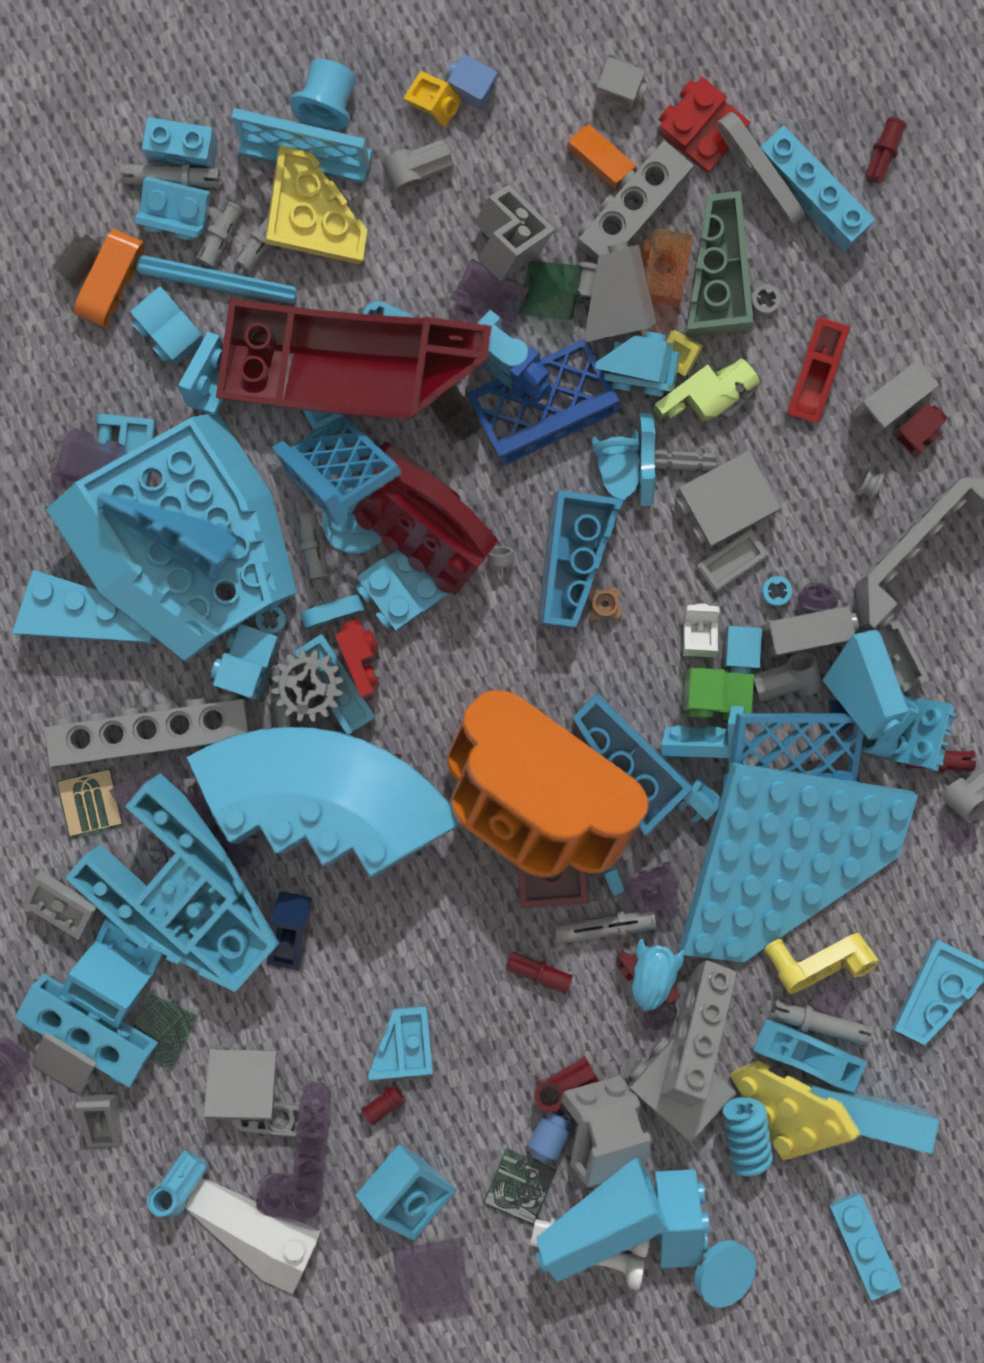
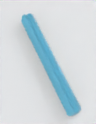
(216, 280)

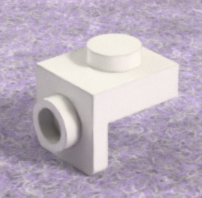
(700, 630)

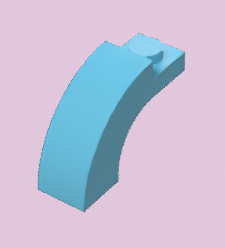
(810, 1055)

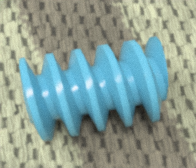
(748, 1136)

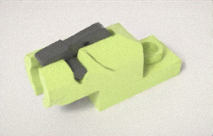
(711, 394)

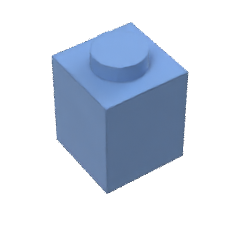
(472, 81)

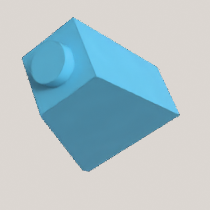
(868, 685)

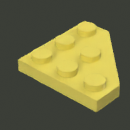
(310, 211)
(795, 1116)

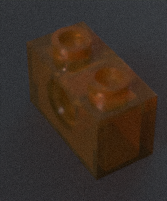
(669, 248)

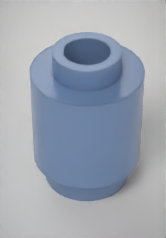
(550, 1136)

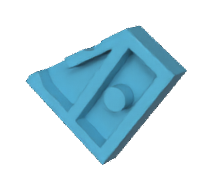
(405, 1045)

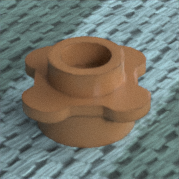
(611, 597)

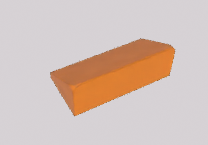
(600, 156)

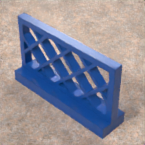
(556, 426)

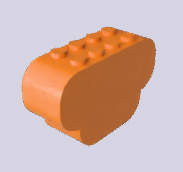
(539, 789)

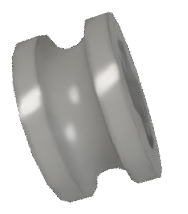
(767, 290)
(870, 484)

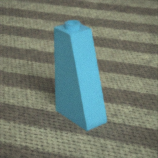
(885, 1119)
(603, 1224)

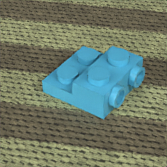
(398, 590)

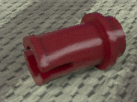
(383, 1105)

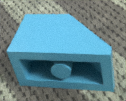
(640, 358)

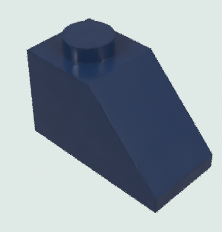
(290, 928)

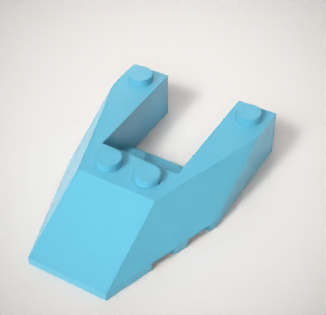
(193, 906)

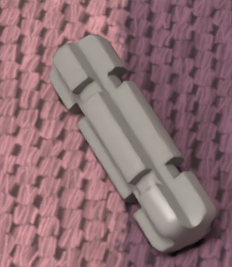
(685, 461)

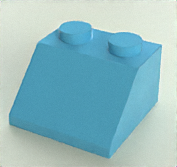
(405, 1193)

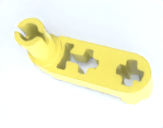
(849, 952)

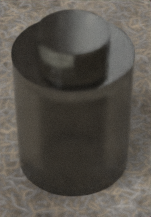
(77, 259)

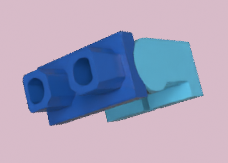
(514, 363)

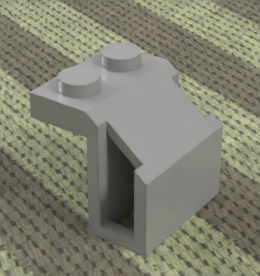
(607, 1129)

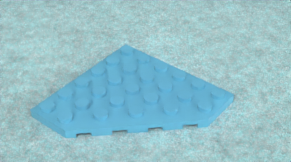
(785, 853)

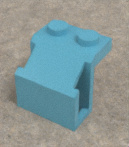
(111, 975)

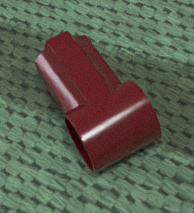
(570, 1077)

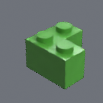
(715, 692)

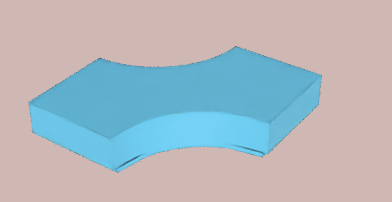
(647, 459)

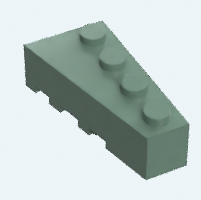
(722, 271)

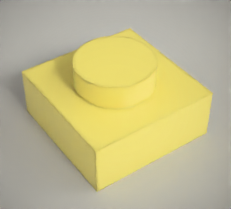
(689, 351)

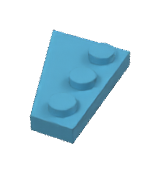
(938, 991)

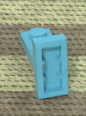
(702, 742)

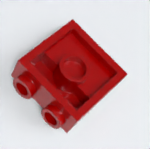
(693, 123)
(359, 649)

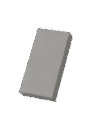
(732, 560)

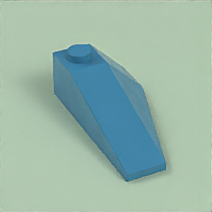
(188, 538)

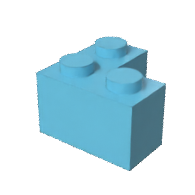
(247, 663)
(687, 1225)

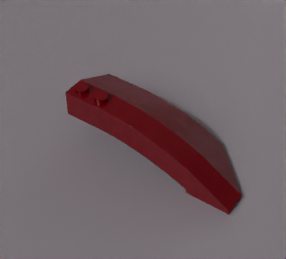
(344, 359)

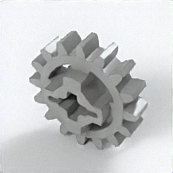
(304, 701)

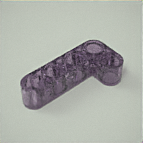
(306, 1150)

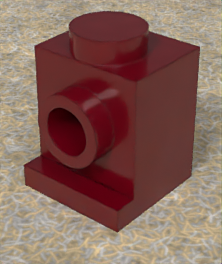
(921, 429)

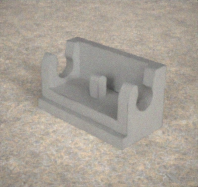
(903, 656)

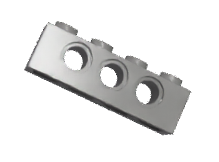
(660, 161)
(698, 1034)

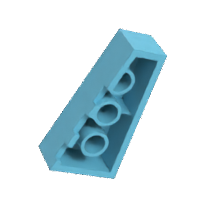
(73, 611)

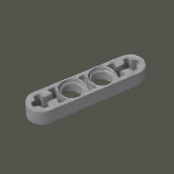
(760, 169)

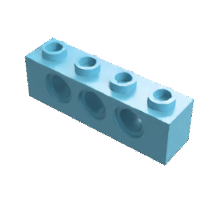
(817, 190)
(131, 1044)

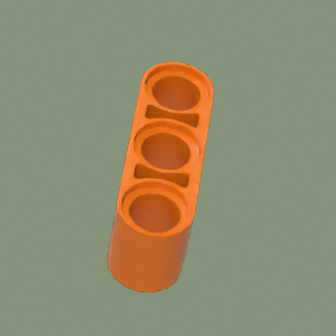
(108, 277)

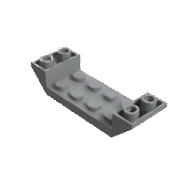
(872, 602)

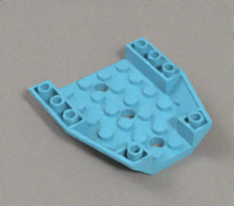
(203, 478)

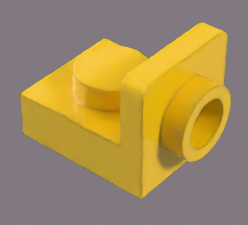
(433, 97)

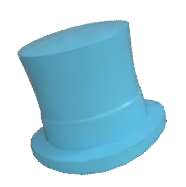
(325, 96)

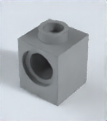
(621, 84)

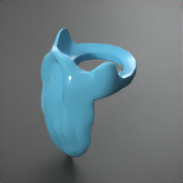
(618, 464)
(654, 974)

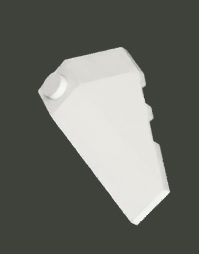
(268, 1245)

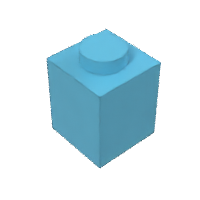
(742, 649)

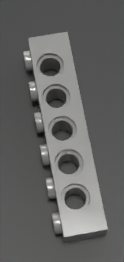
(62, 736)

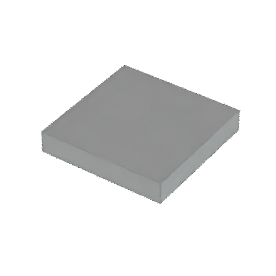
(240, 1085)

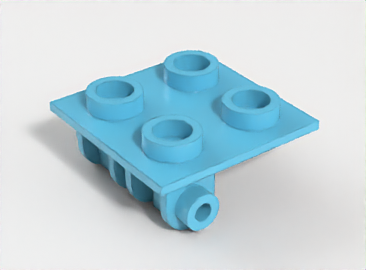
(923, 738)

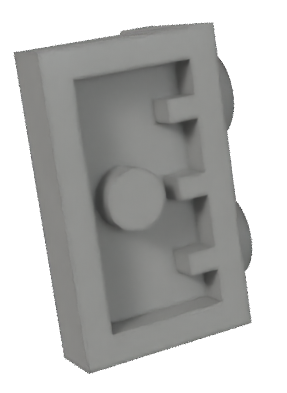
(60, 905)

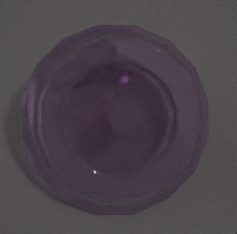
(817, 597)

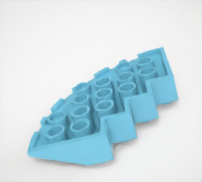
(324, 791)

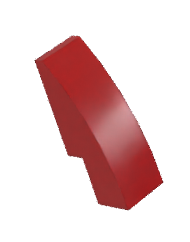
(818, 369)

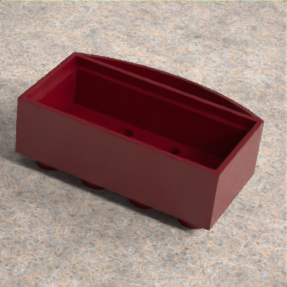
(427, 527)

